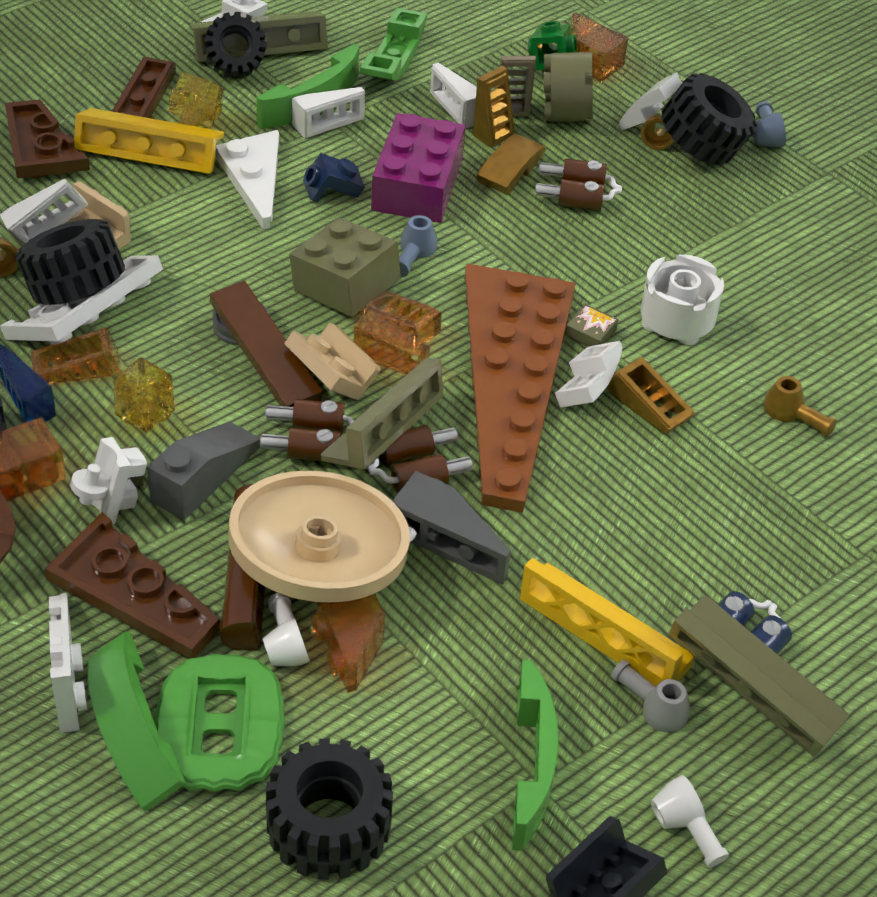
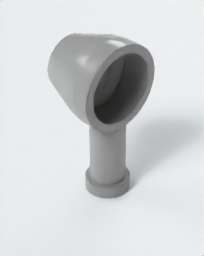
(658, 710)

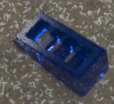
(27, 389)

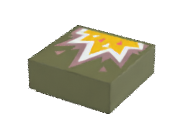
(591, 326)

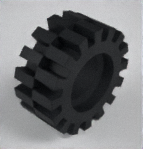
(235, 65)

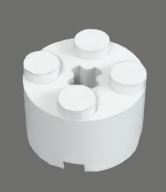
(681, 298)

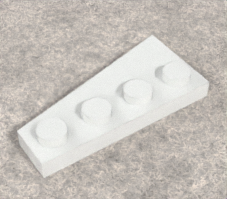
(58, 321)

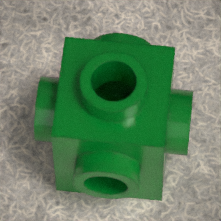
(548, 33)

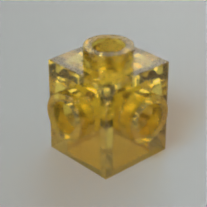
(196, 101)
(143, 395)

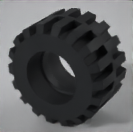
(708, 119)
(70, 261)
(323, 842)

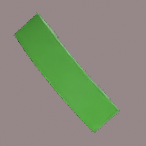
(397, 47)
(275, 105)
(535, 710)
(127, 724)

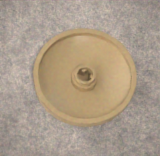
(318, 536)

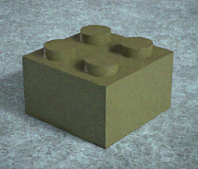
(345, 266)

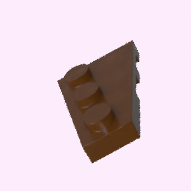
(39, 143)

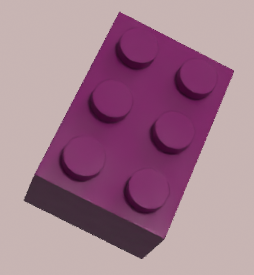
(418, 167)

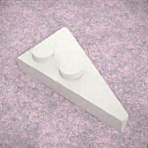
(252, 170)
(65, 661)

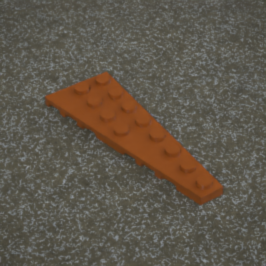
(514, 356)

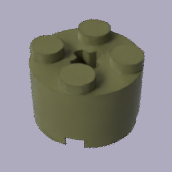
(568, 87)

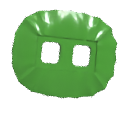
(254, 724)

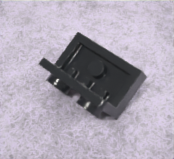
(606, 866)

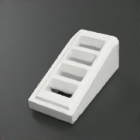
(457, 98)
(307, 110)
(18, 215)

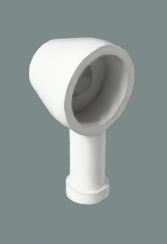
(285, 642)
(680, 806)

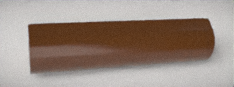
(242, 605)

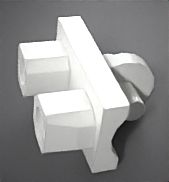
(107, 482)

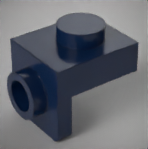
(333, 174)

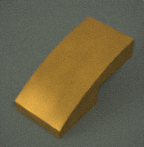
(510, 162)

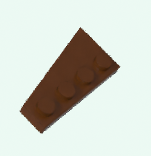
(125, 584)

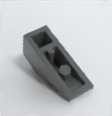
(198, 466)
(451, 527)

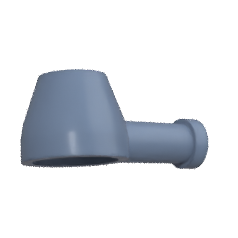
(770, 128)
(416, 241)

